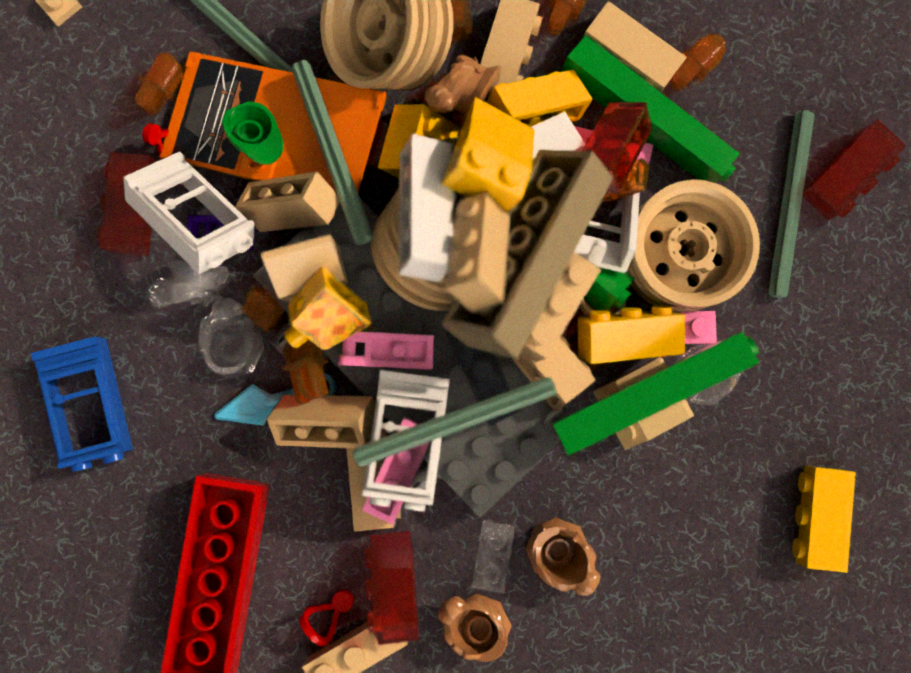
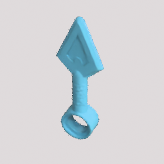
(255, 404)

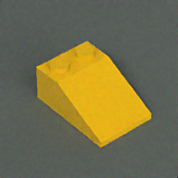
(491, 156)

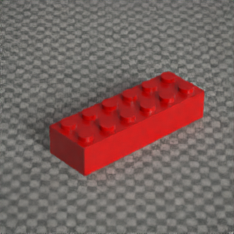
(215, 575)

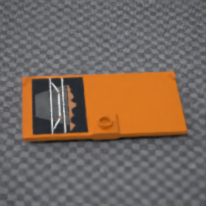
(220, 84)

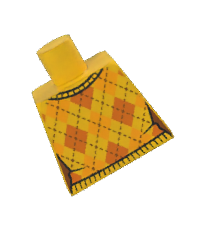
(325, 312)

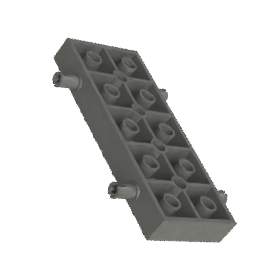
(475, 461)

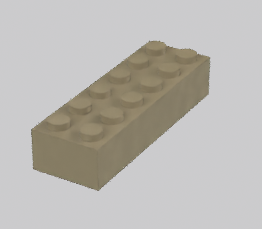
(541, 240)

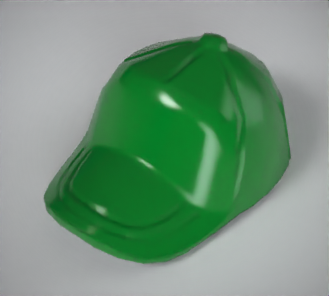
(254, 132)

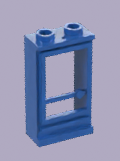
(71, 360)

